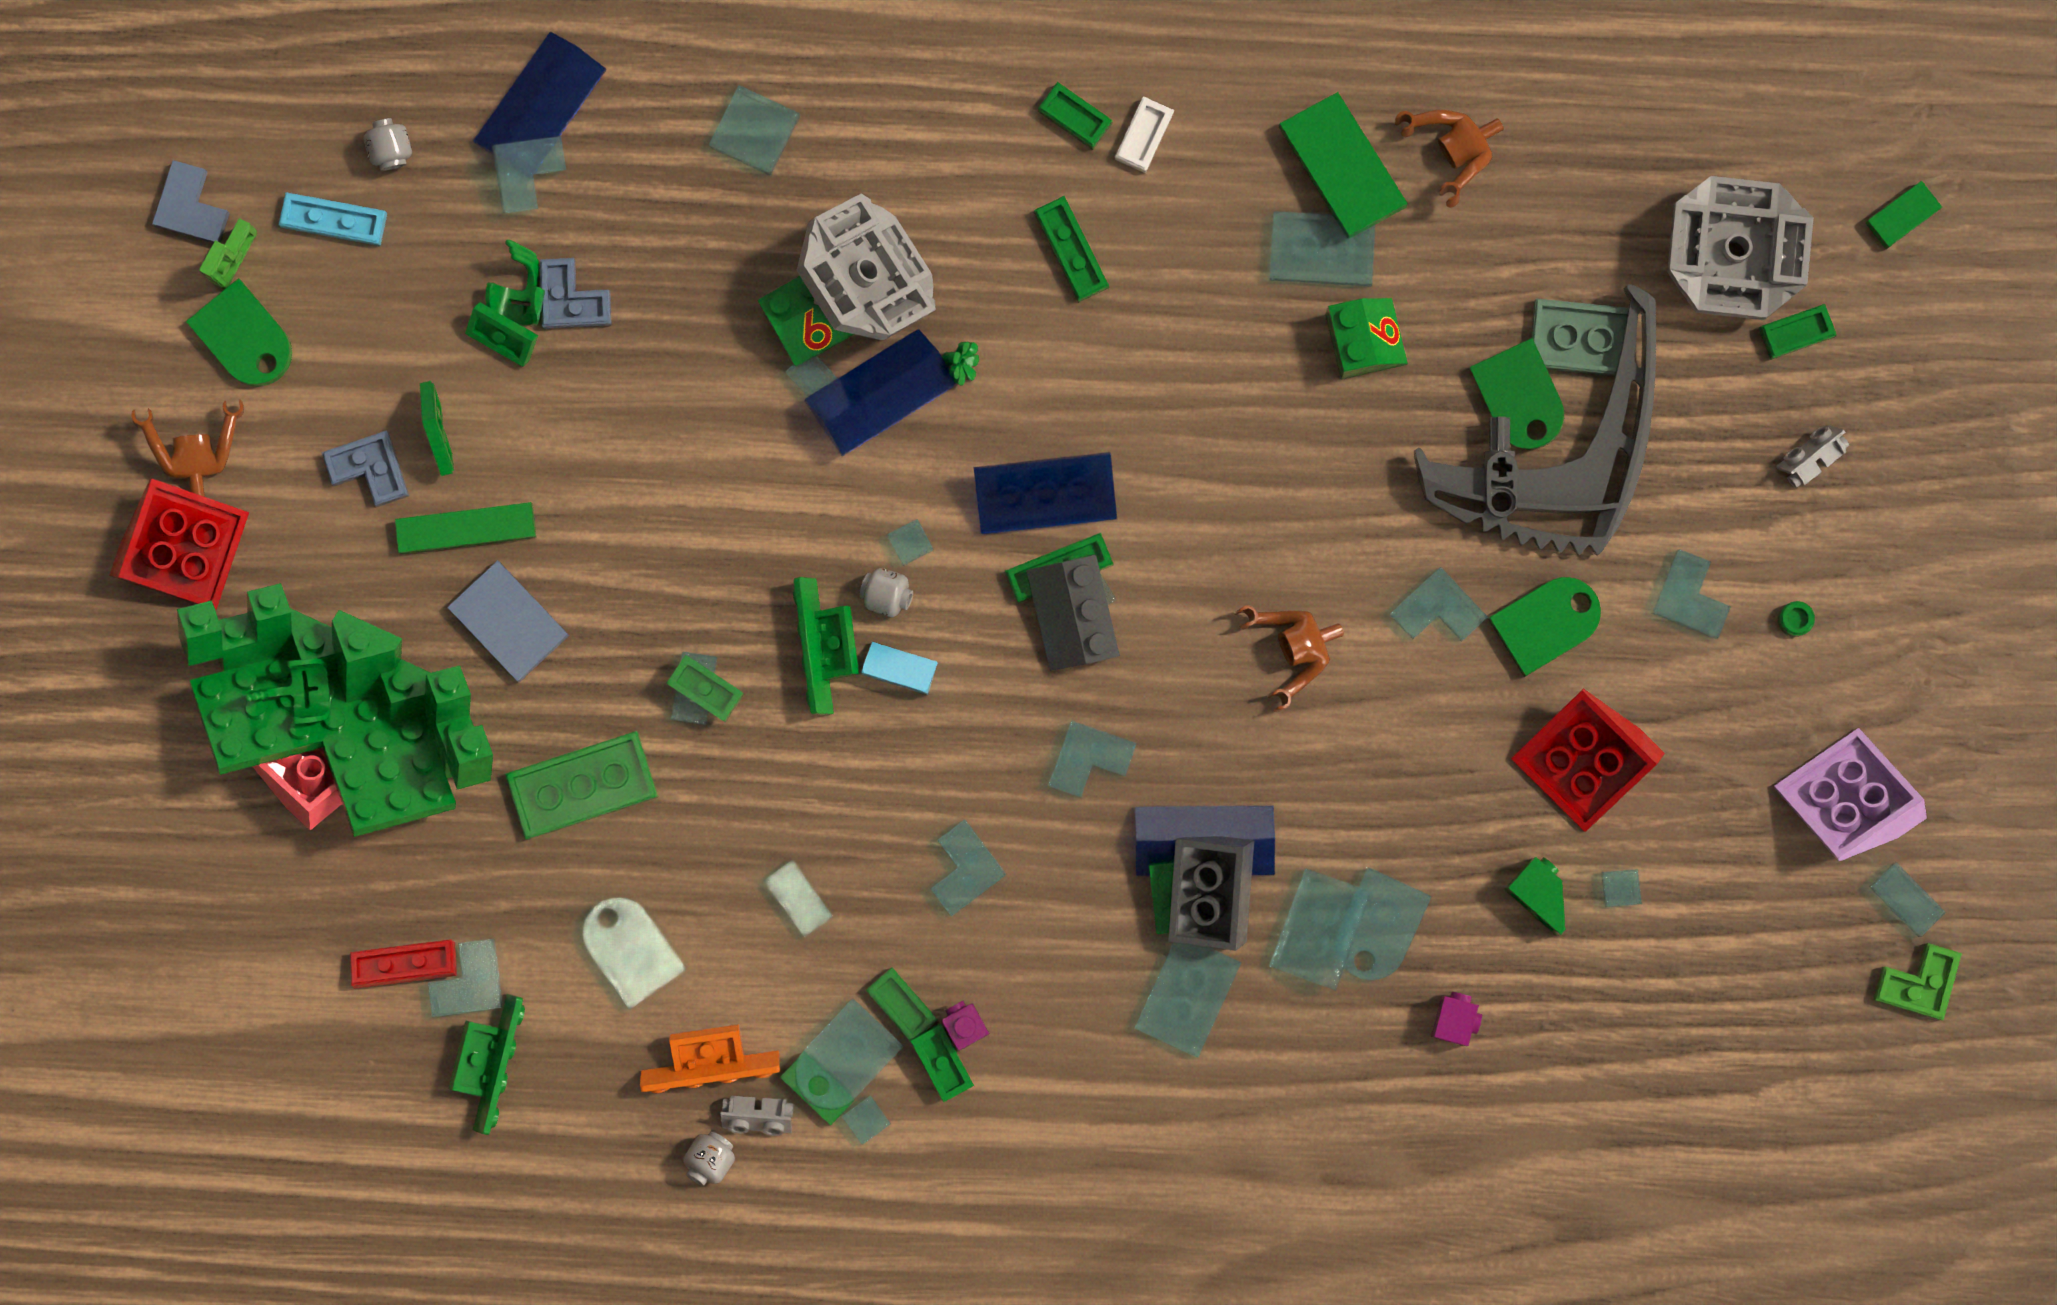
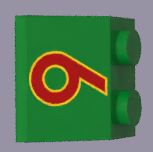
(799, 321)
(1365, 336)

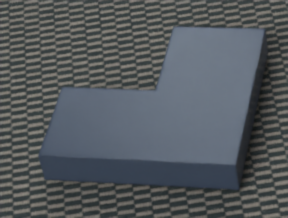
(180, 208)
(564, 305)
(370, 458)

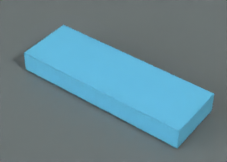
(333, 219)

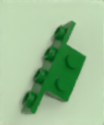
(826, 644)
(484, 1059)

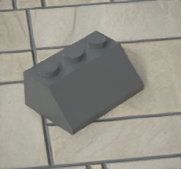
(1073, 612)
(1211, 891)

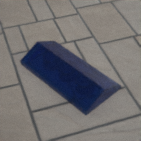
(543, 95)
(881, 392)
(1045, 493)
(1161, 825)

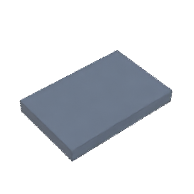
(508, 621)

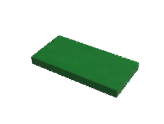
(1343, 165)
(581, 785)

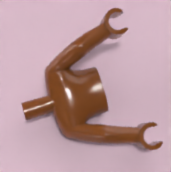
(1460, 146)
(192, 453)
(1299, 645)

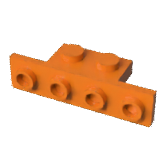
(708, 1058)

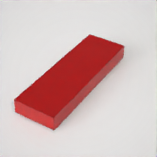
(403, 963)

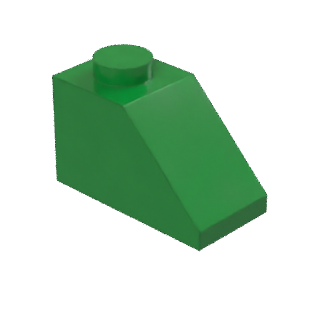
(1540, 893)

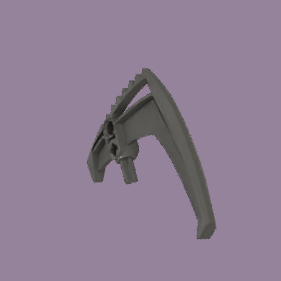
(1570, 486)

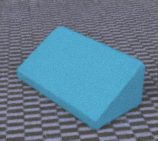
(899, 668)

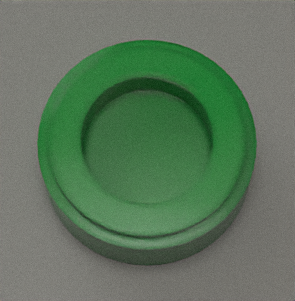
(1796, 619)

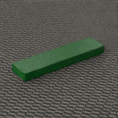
(465, 528)

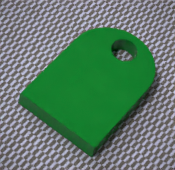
(242, 334)
(1520, 388)
(1545, 623)

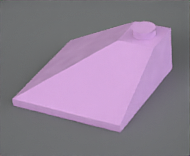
(1853, 797)

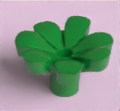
(962, 362)

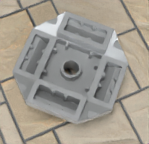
(1766, 225)
(865, 270)

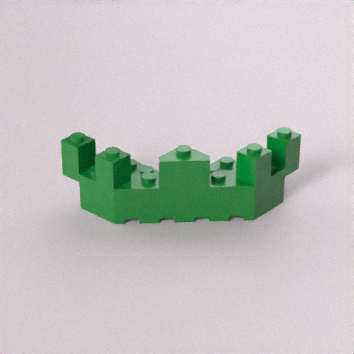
(389, 726)

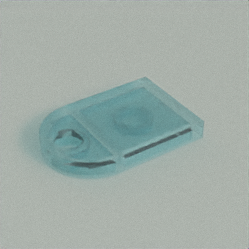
(1386, 924)
(632, 952)
(846, 1056)

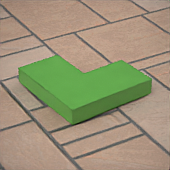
(225, 259)
(1928, 990)

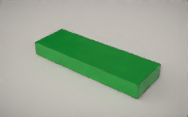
(1071, 249)
(1092, 545)

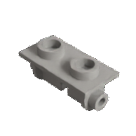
(1800, 462)
(740, 1115)

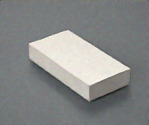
(1144, 134)

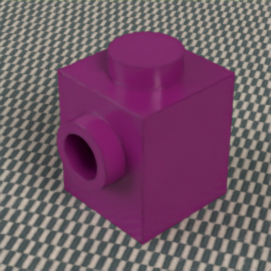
(1456, 1019)
(964, 1025)

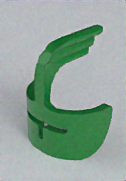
(500, 297)
(318, 699)

